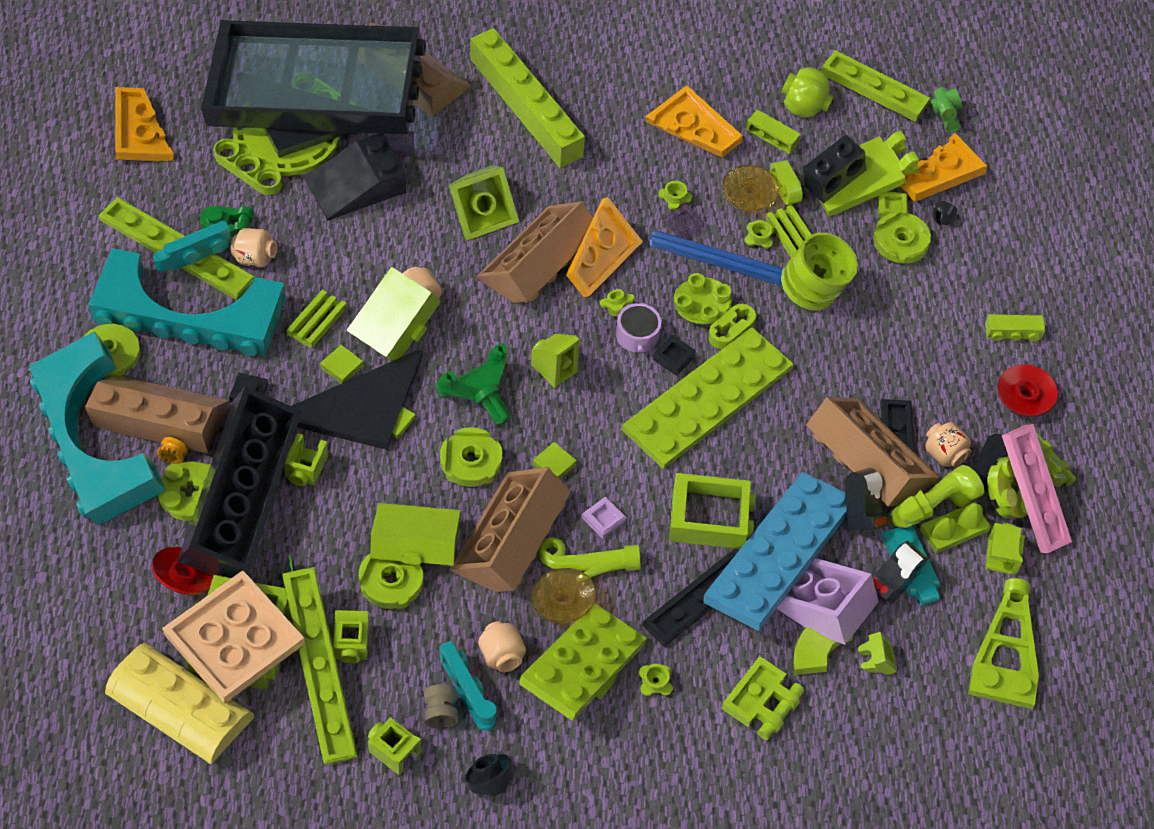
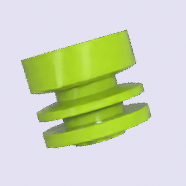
(819, 271)

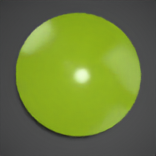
(702, 299)

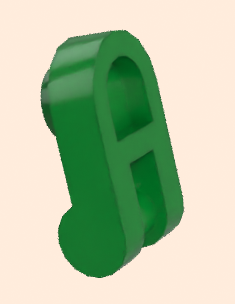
(215, 214)

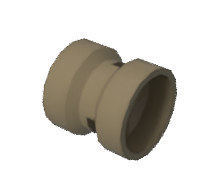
(440, 704)

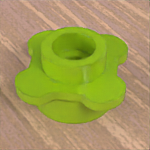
(677, 188)
(759, 227)
(616, 301)
(658, 671)

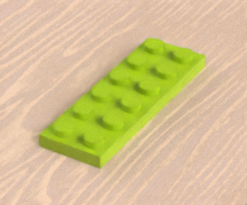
(707, 397)

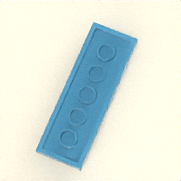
(778, 552)

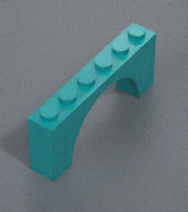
(240, 326)
(101, 485)

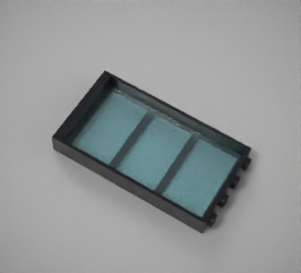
(314, 77)

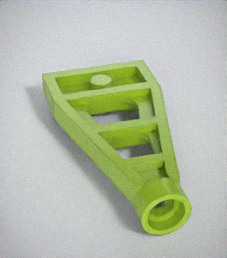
(1002, 683)

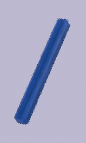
(716, 257)

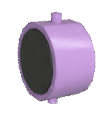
(638, 327)

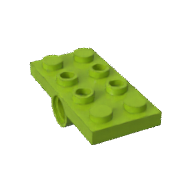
(583, 662)

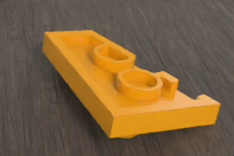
(695, 122)
(137, 128)
(944, 169)
(602, 249)

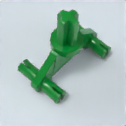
(480, 385)

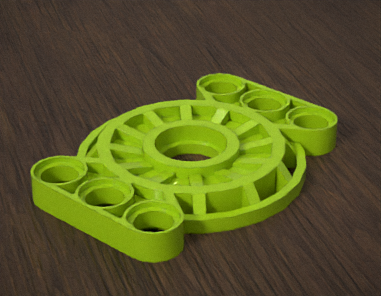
(255, 148)

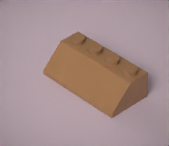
(437, 85)
(538, 252)
(156, 412)
(866, 442)
(512, 529)

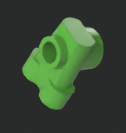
(947, 104)

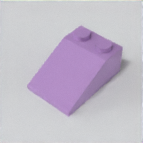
(831, 599)

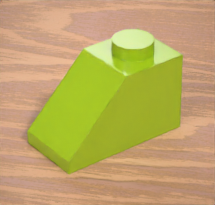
(556, 357)

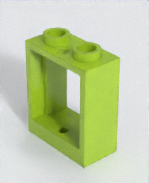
(707, 533)

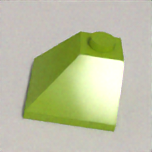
(483, 202)

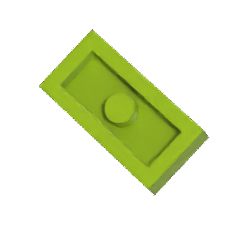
(955, 527)

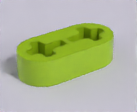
(789, 185)
(728, 321)

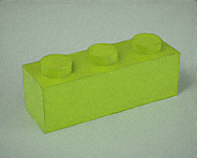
(773, 131)
(1015, 327)

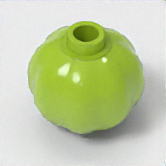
(807, 92)

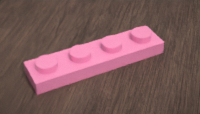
(1036, 488)

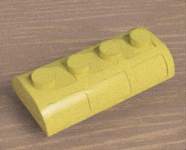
(177, 702)

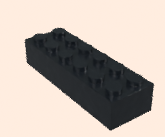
(240, 485)

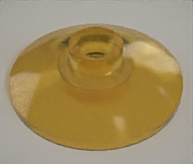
(750, 179)
(560, 585)

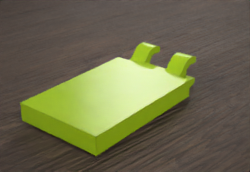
(882, 173)

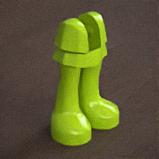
(959, 485)

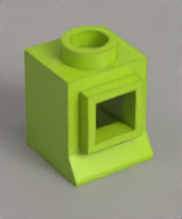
(302, 474)
(1005, 549)
(351, 650)
(393, 756)

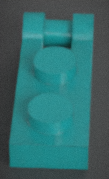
(468, 687)

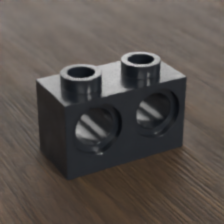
(834, 168)

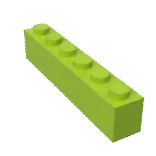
(527, 98)

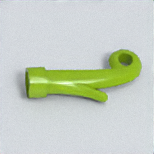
(592, 563)

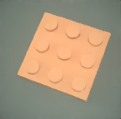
(233, 636)

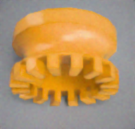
(172, 450)

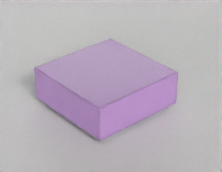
(604, 517)

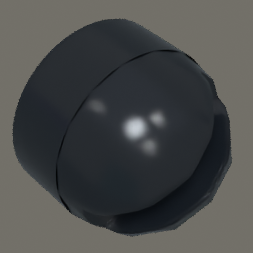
(944, 212)

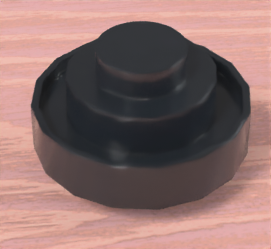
(490, 774)

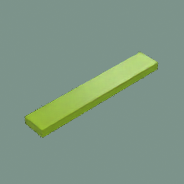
(155, 235)
(320, 666)

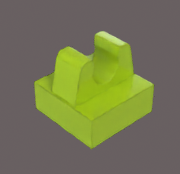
(882, 655)

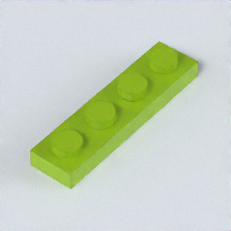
(875, 86)

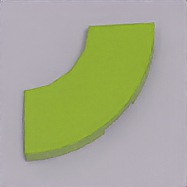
(812, 652)

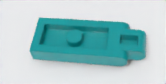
(193, 247)
(926, 582)

